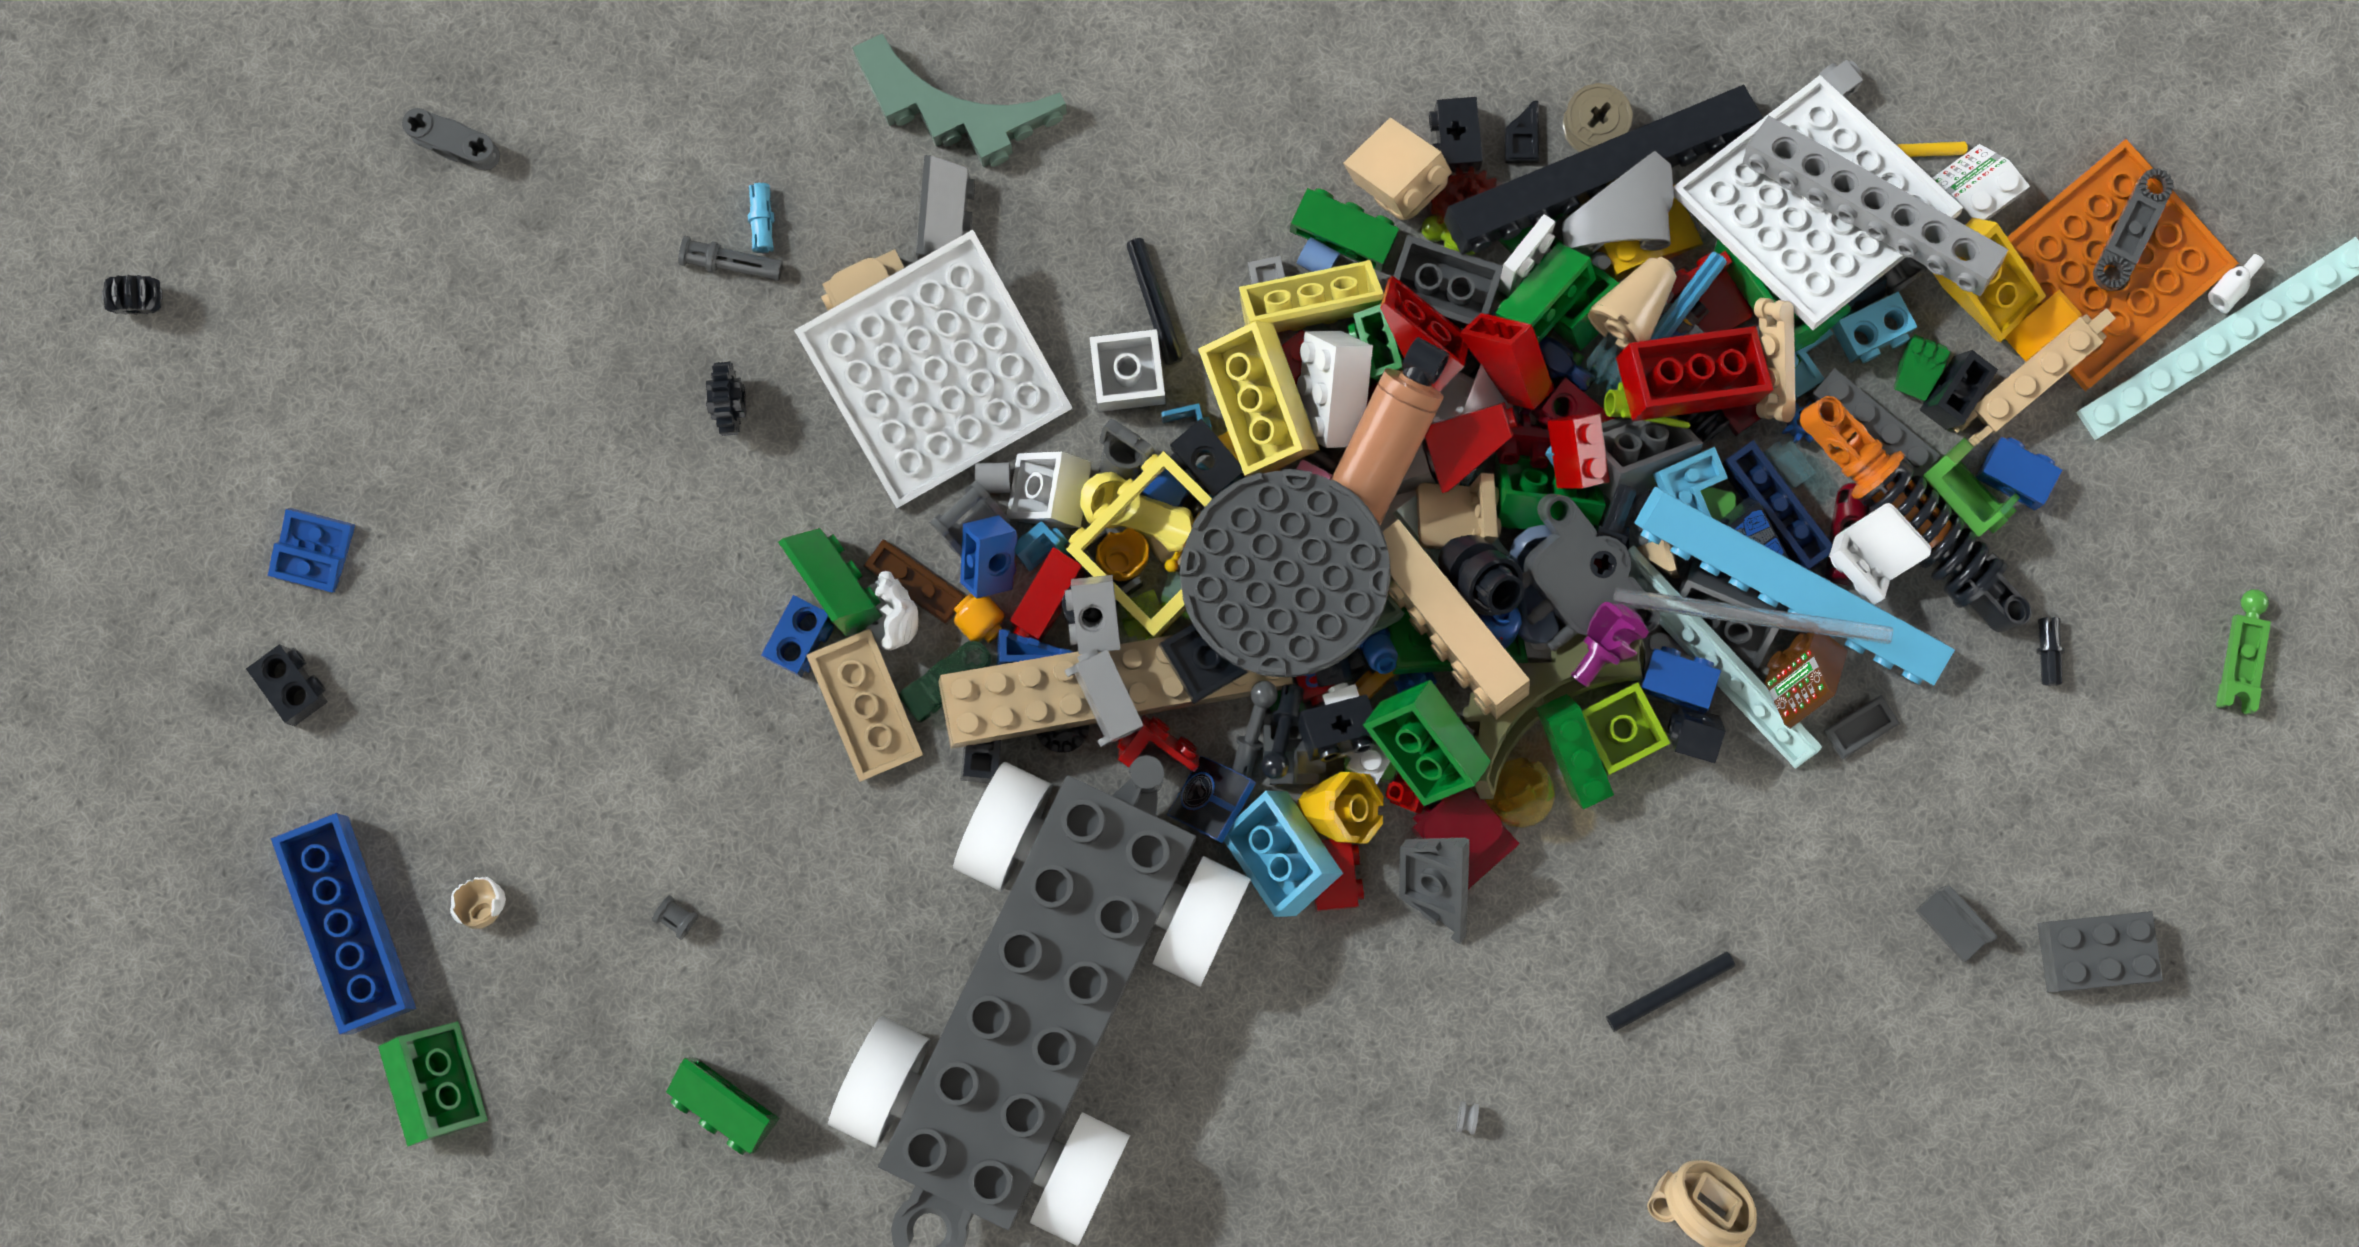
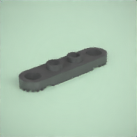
(2133, 229)

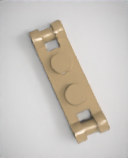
(1779, 354)

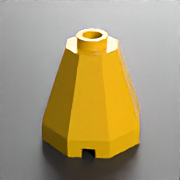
(1344, 807)

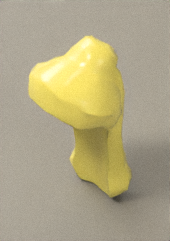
(1146, 515)

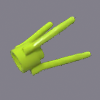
(1617, 406)

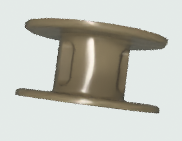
(1588, 104)

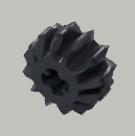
(132, 294)

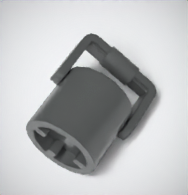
(1123, 451)

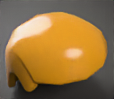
(1123, 554)

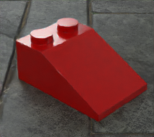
(1413, 318)

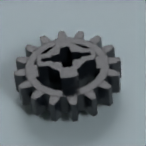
(726, 398)

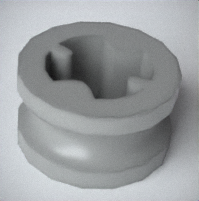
(1467, 1118)

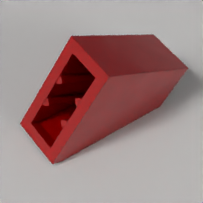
(1510, 358)
(1467, 440)
(1045, 595)

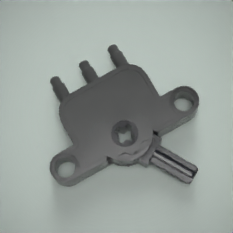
(1565, 568)

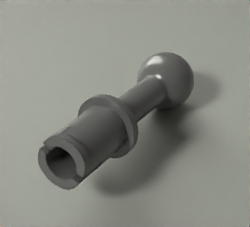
(1263, 695)

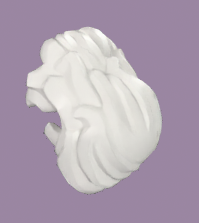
(899, 613)

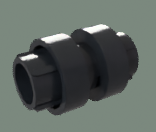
(1482, 575)

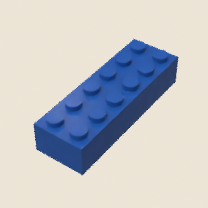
(343, 924)

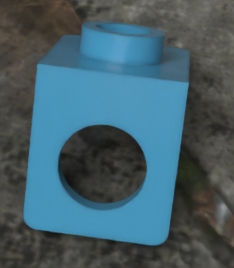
(1184, 412)

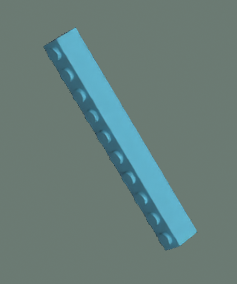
(1787, 582)

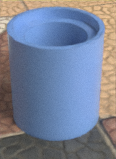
(1317, 256)

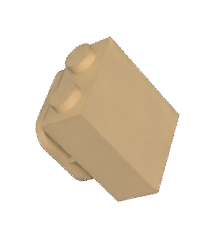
(1398, 170)
(859, 278)

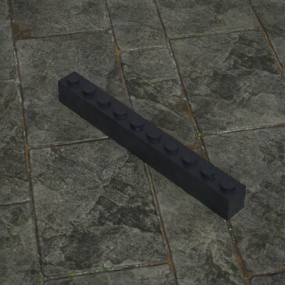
(1580, 177)

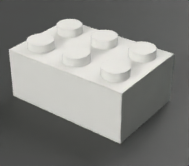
(1334, 384)

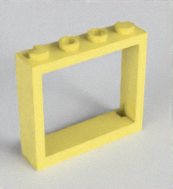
(1108, 513)

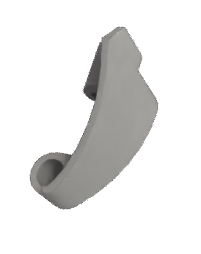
(1626, 210)

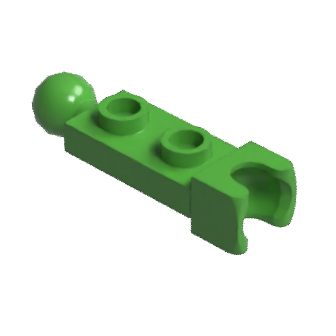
(2245, 654)

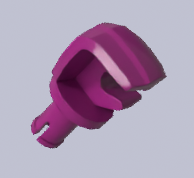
(1609, 639)

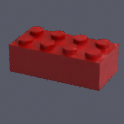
(1694, 373)

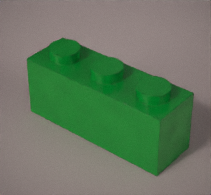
(1344, 228)
(1549, 290)
(1575, 751)

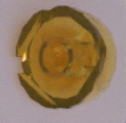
(1523, 793)

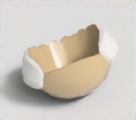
(477, 903)

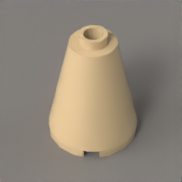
(1635, 303)

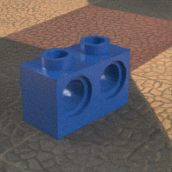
(789, 633)

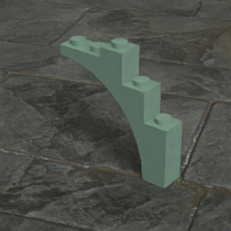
(946, 117)

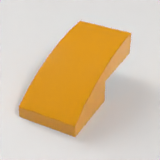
(2043, 325)

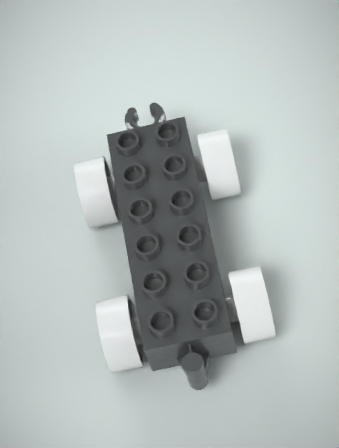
(1036, 1004)

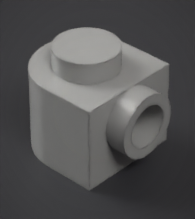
(1844, 77)

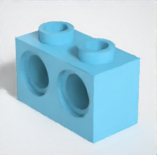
(1871, 323)

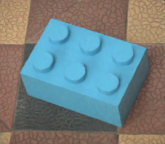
(1281, 853)

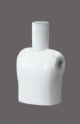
(2234, 285)

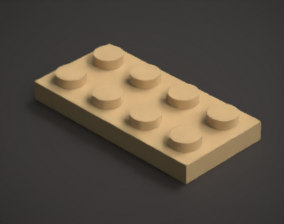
(864, 705)

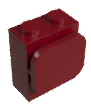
(1470, 818)

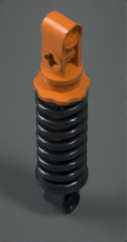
(1890, 479)

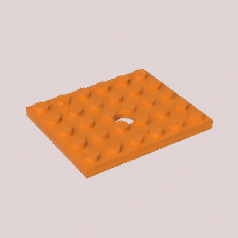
(2070, 233)

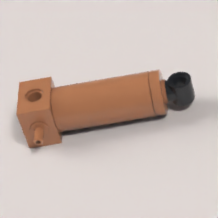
(1393, 428)

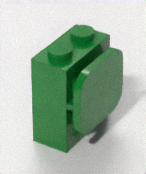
(1373, 329)

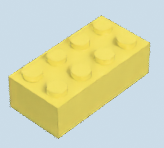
(1258, 398)

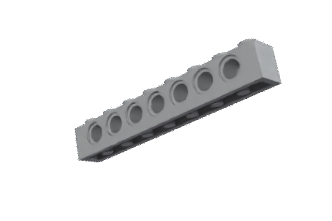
(1891, 204)

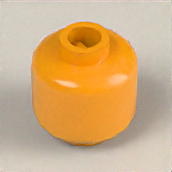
(978, 618)

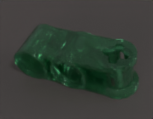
(924, 693)

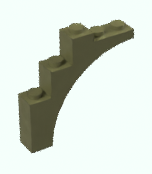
(1546, 684)

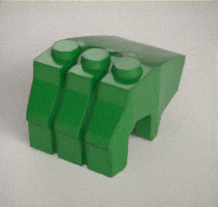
(1920, 367)

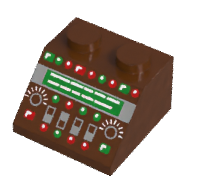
(1805, 675)

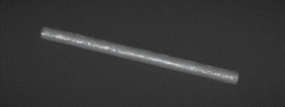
(1753, 615)

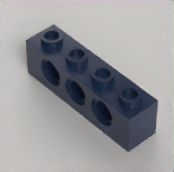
(1797, 531)

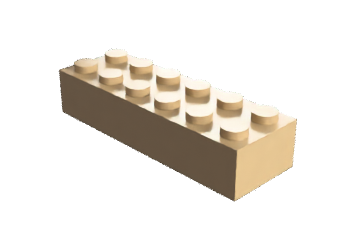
(1452, 626)

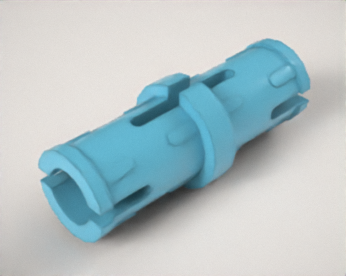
(761, 218)

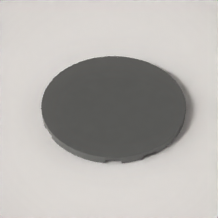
(1285, 573)

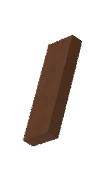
(922, 585)

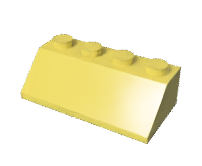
(1312, 297)

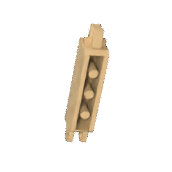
(2038, 374)

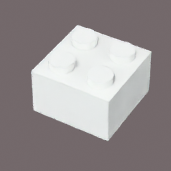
(1127, 370)

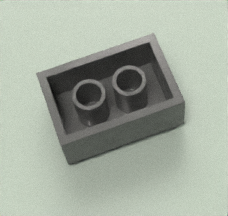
(2099, 951)

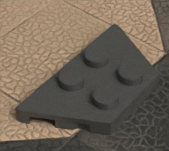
(1437, 880)

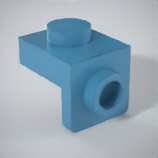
(1037, 543)

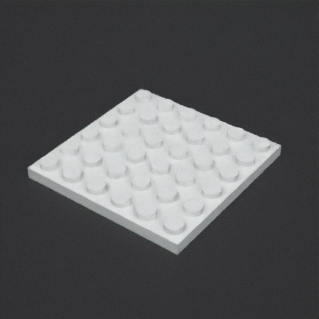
(1784, 238)
(933, 368)

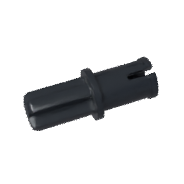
(2050, 651)

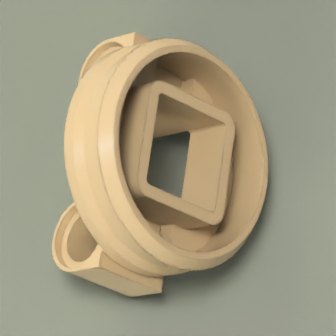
(1677, 1200)

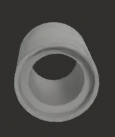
(994, 477)

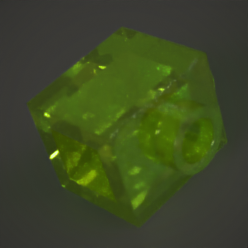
(1150, 606)

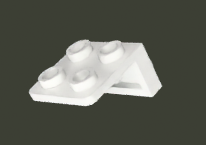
(1878, 551)

